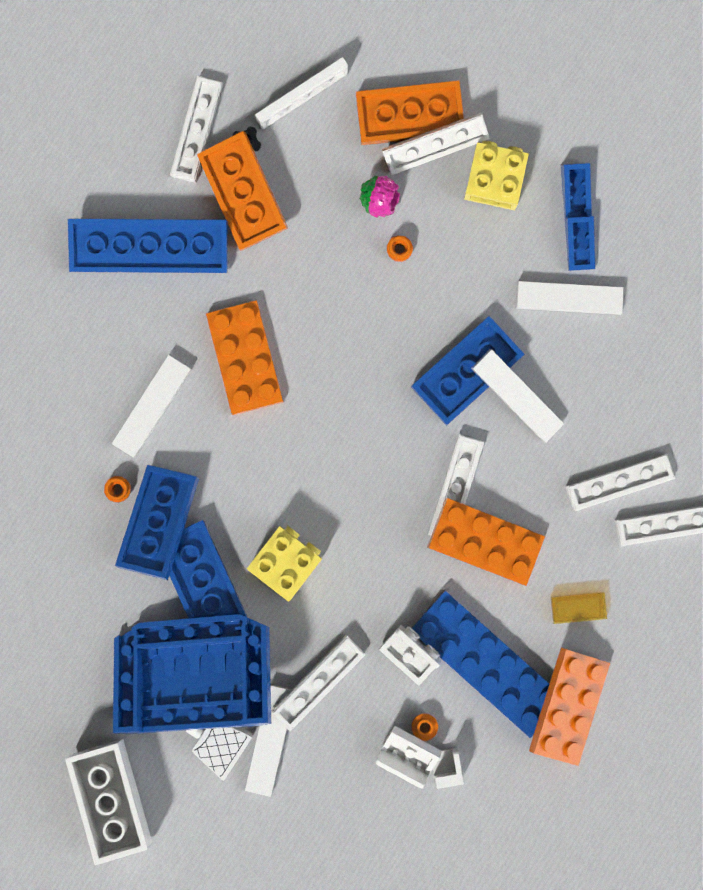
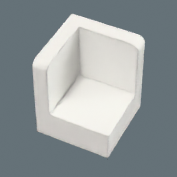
(448, 769)

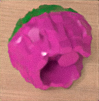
(379, 196)

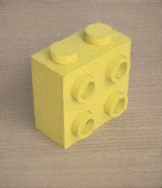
(496, 175)
(285, 562)

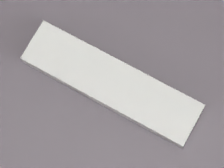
(302, 93)
(196, 128)
(436, 143)
(569, 297)
(517, 395)
(151, 406)
(459, 473)
(620, 482)
(660, 526)
(318, 683)
(267, 750)

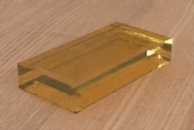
(578, 608)

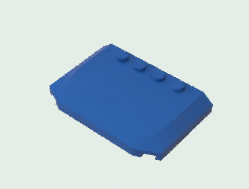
(192, 675)

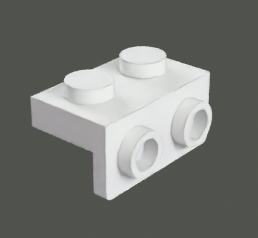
(410, 654)
(408, 757)

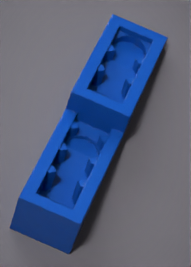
(578, 216)

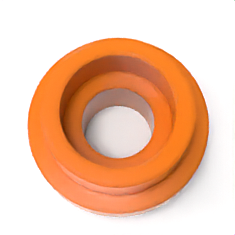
(399, 240)
(109, 489)
(424, 718)

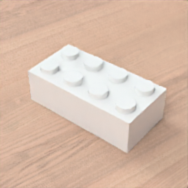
(108, 801)

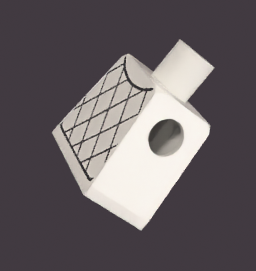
(220, 747)

